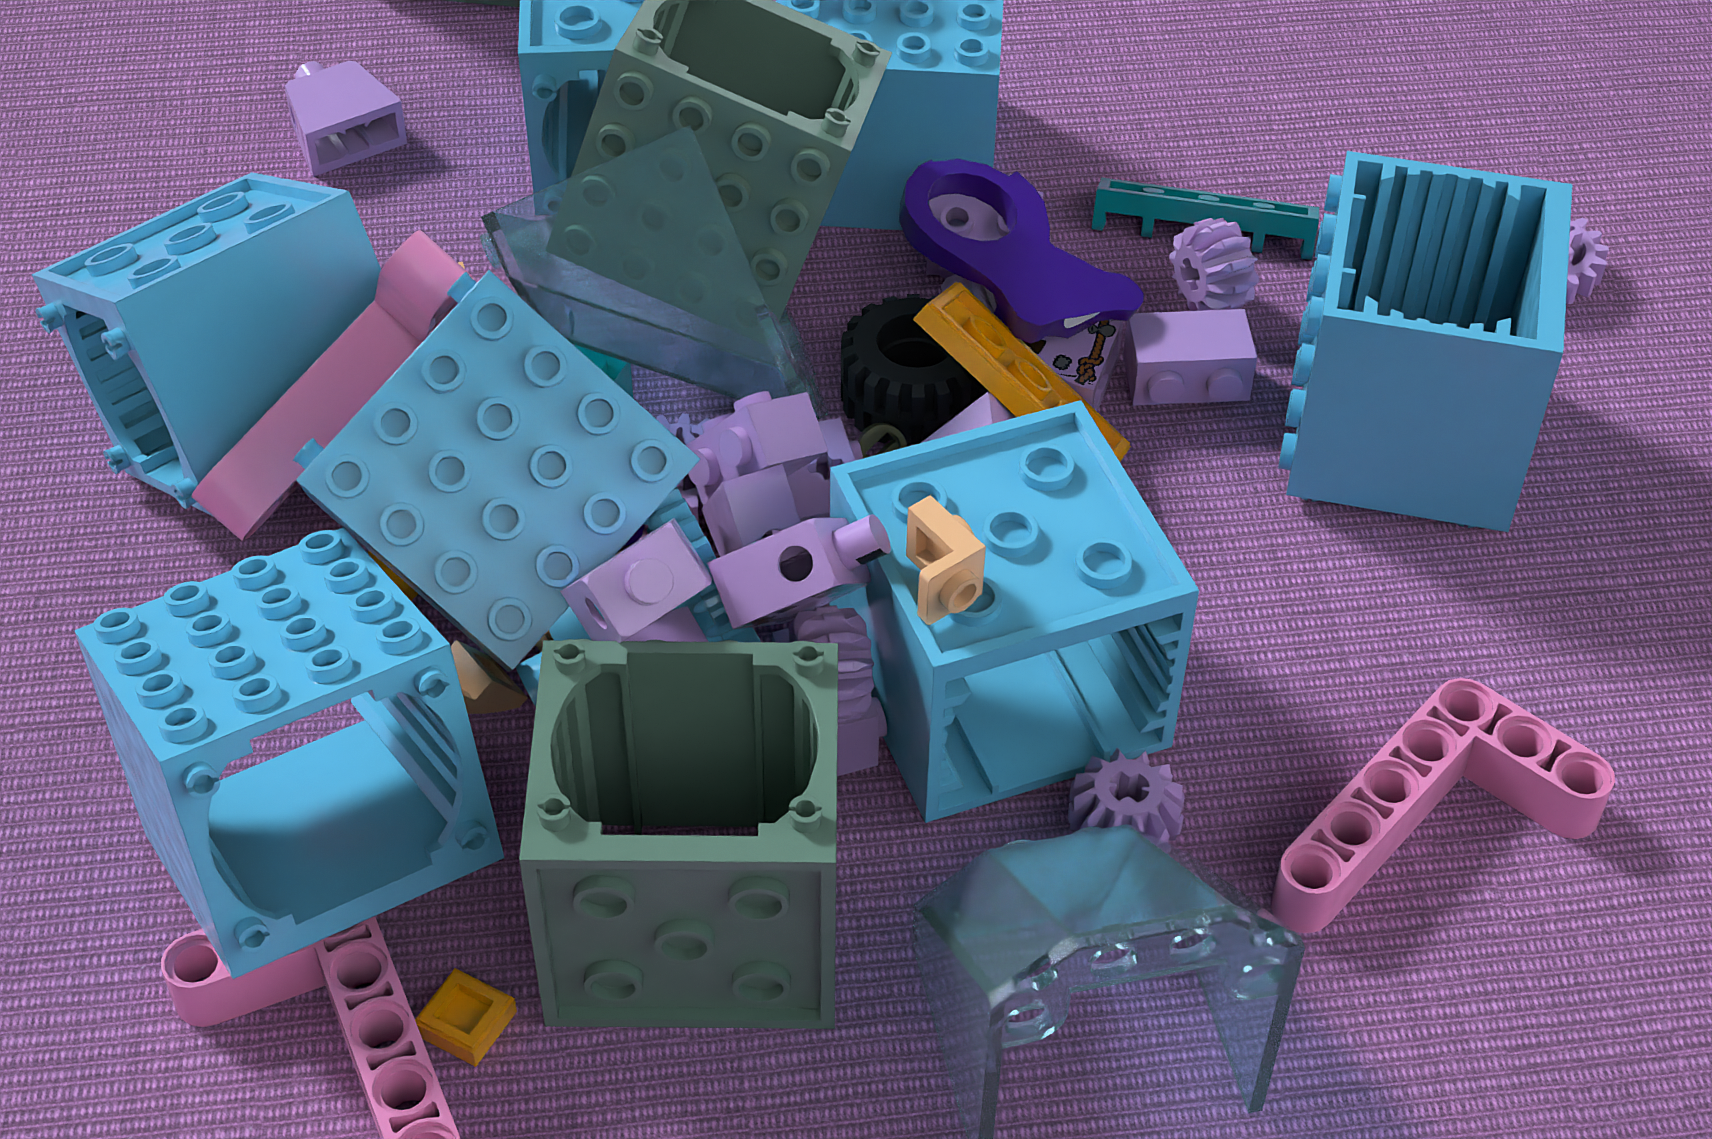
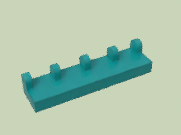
(1192, 206)

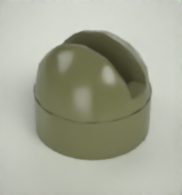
(875, 432)

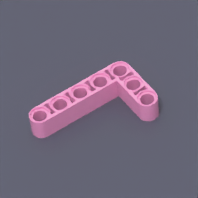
(406, 309)
(1451, 736)
(364, 1015)

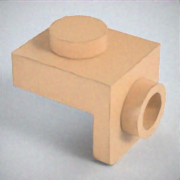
(948, 560)

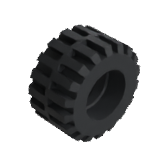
(900, 372)

